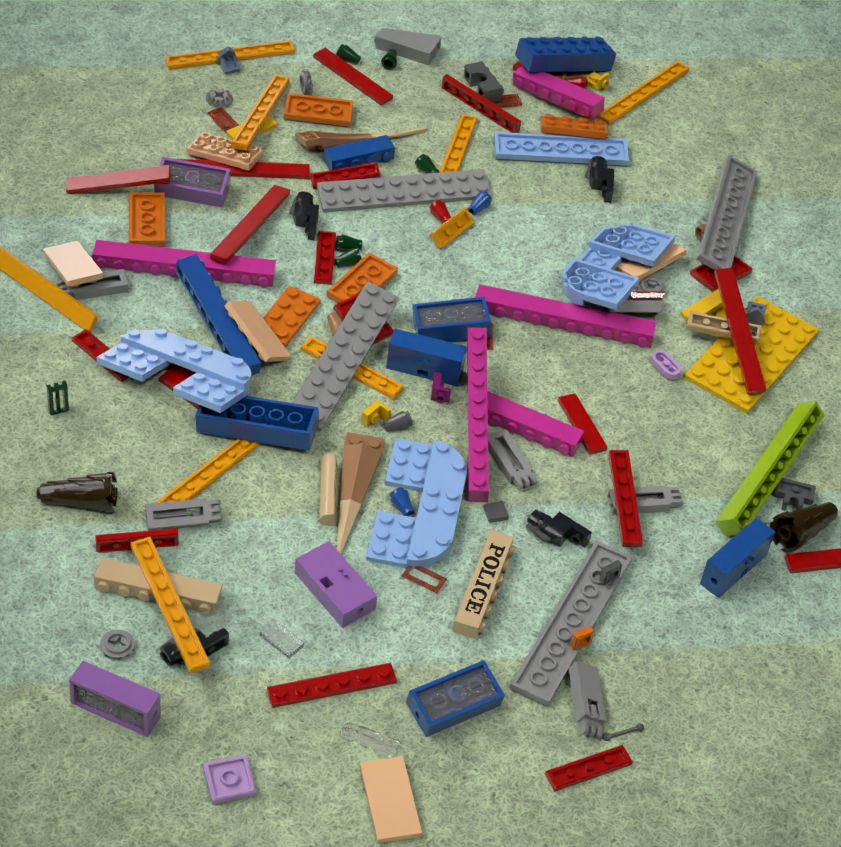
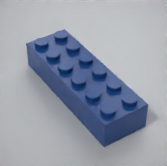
(565, 54)
(262, 422)

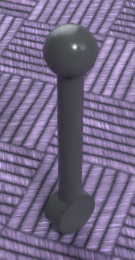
(607, 736)

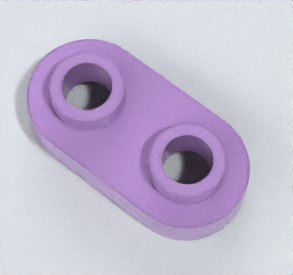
(668, 367)

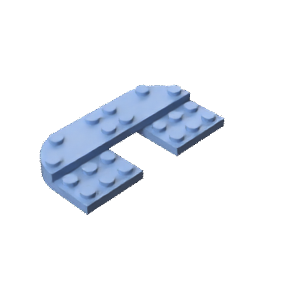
(594, 273)
(219, 377)
(441, 478)

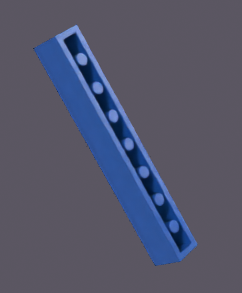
(212, 309)

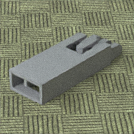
(112, 283)
(635, 306)
(508, 455)
(667, 496)
(174, 514)
(587, 698)

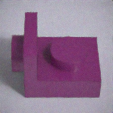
(438, 392)

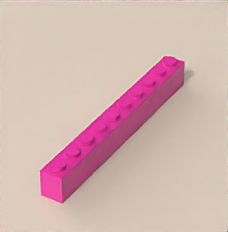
(163, 261)
(568, 316)
(477, 415)

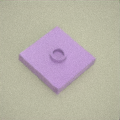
(229, 779)

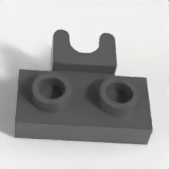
(794, 493)

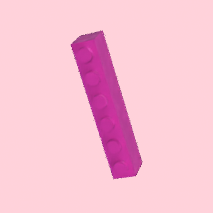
(559, 92)
(533, 425)

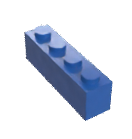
(359, 153)

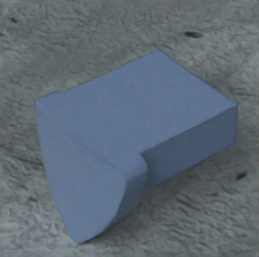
(228, 60)
(756, 313)

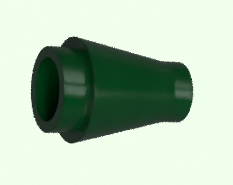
(348, 54)
(389, 61)
(425, 164)
(346, 242)
(348, 258)

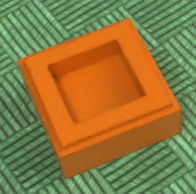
(581, 638)

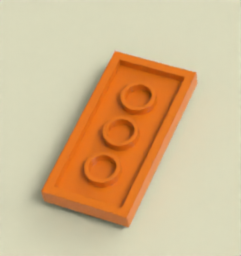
(318, 109)
(575, 127)
(147, 218)
(368, 269)
(290, 313)

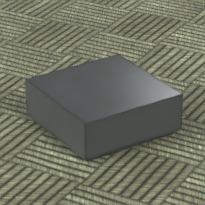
(496, 511)
(610, 572)

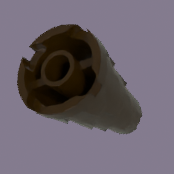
(88, 492)
(799, 526)

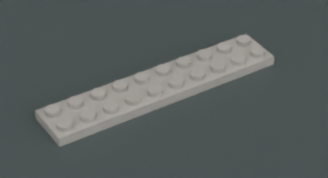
(402, 190)
(727, 214)
(346, 350)
(579, 608)

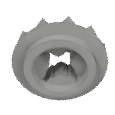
(306, 82)
(219, 101)
(652, 283)
(113, 637)

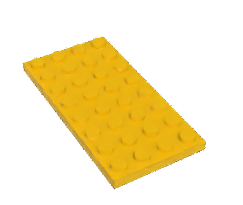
(779, 345)

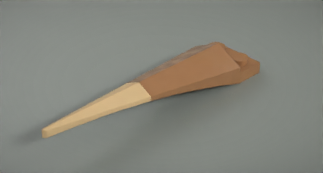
(322, 140)
(359, 465)

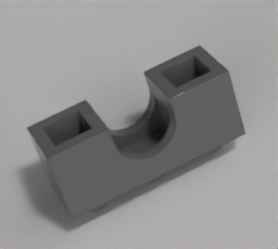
(479, 75)

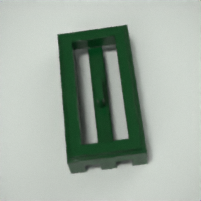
(56, 388)

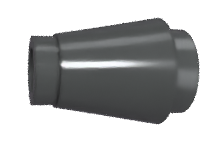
(398, 422)

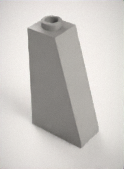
(410, 45)

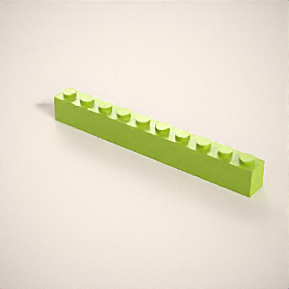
(770, 468)

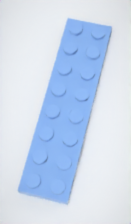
(559, 148)

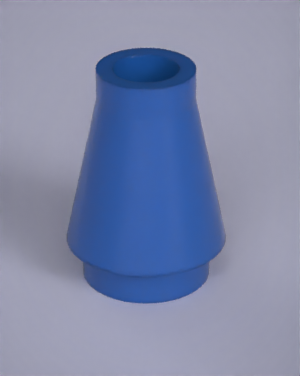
(480, 202)
(402, 501)

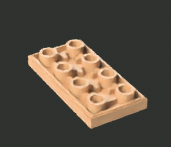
(220, 150)
(73, 264)
(641, 271)
(257, 331)
(390, 800)

